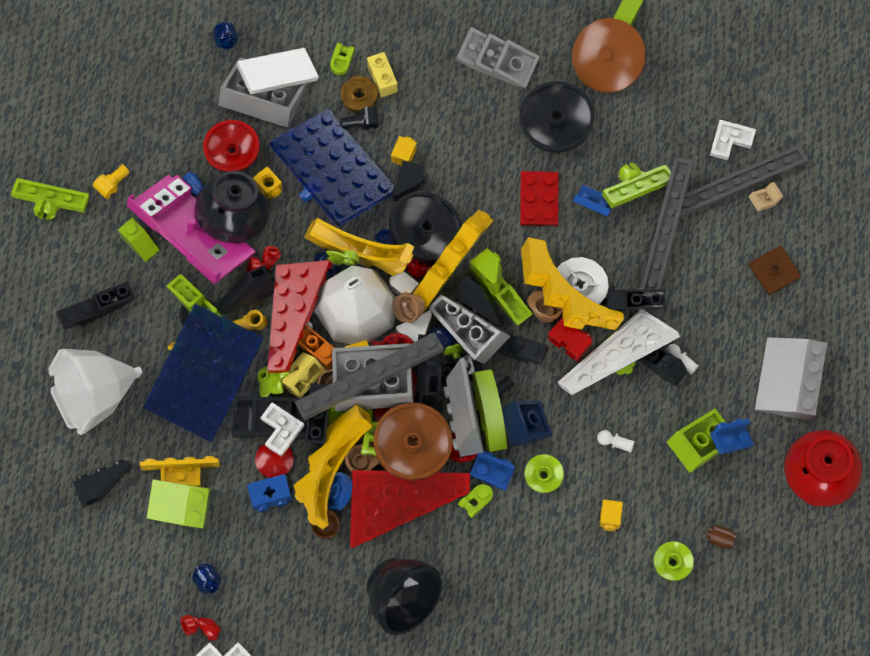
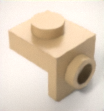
(766, 197)

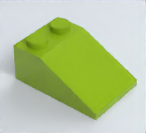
(693, 442)
(179, 503)

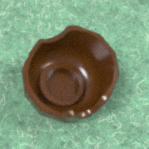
(333, 527)

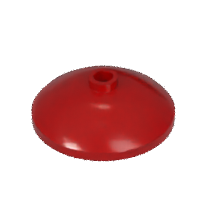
(228, 136)

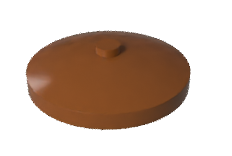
(609, 55)
(412, 441)

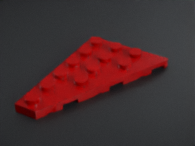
(385, 502)

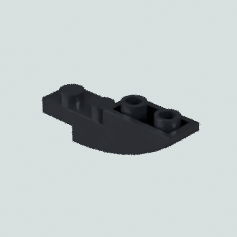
(95, 307)
(523, 349)
(428, 379)

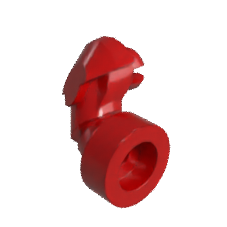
(270, 256)
(417, 268)
(208, 626)

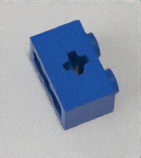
(259, 493)

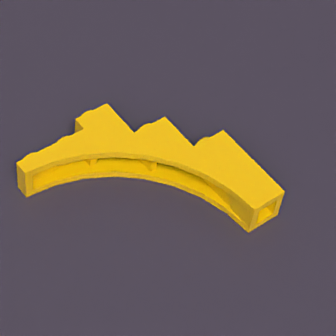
(452, 256)
(386, 257)
(557, 292)
(315, 486)

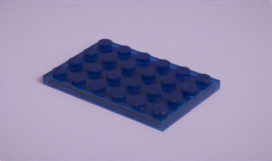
(333, 167)
(203, 372)

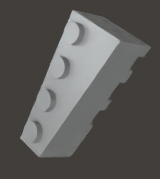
(470, 330)

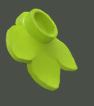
(348, 257)
(271, 383)

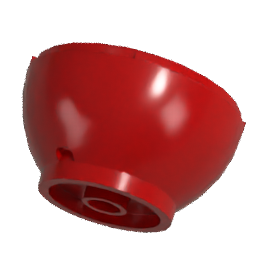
(824, 482)

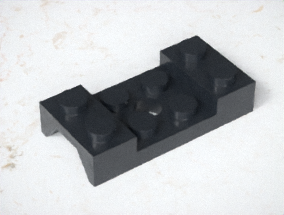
(248, 415)

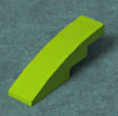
(188, 294)
(508, 301)
(490, 410)

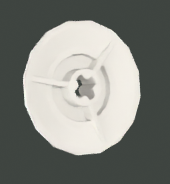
(587, 273)

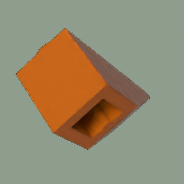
(317, 347)

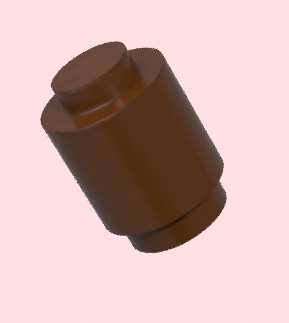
(721, 536)

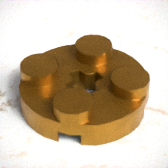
(356, 84)

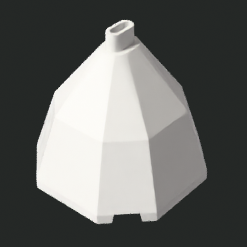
(355, 306)
(89, 386)

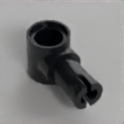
(366, 118)

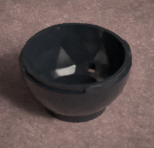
(244, 213)
(403, 594)

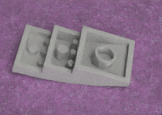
(497, 58)

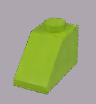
(138, 239)
(488, 269)

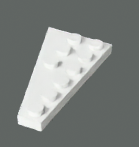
(629, 343)

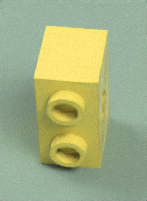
(382, 74)
(301, 374)

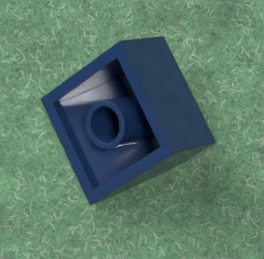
(525, 422)

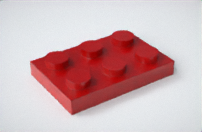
(539, 198)

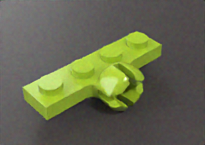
(635, 184)
(49, 198)

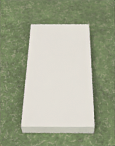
(277, 71)

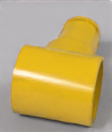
(108, 184)
(247, 321)

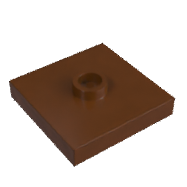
(774, 270)

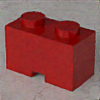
(571, 339)

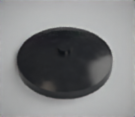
(557, 116)
(425, 223)

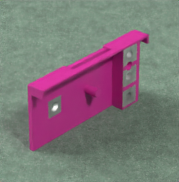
(170, 211)

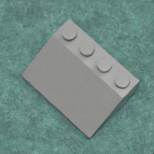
(272, 106)
(791, 377)
(386, 394)
(463, 411)

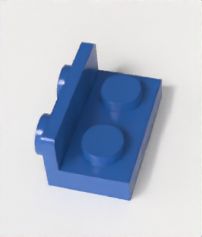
(593, 200)
(732, 436)
(492, 470)

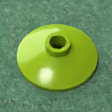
(545, 464)
(674, 551)

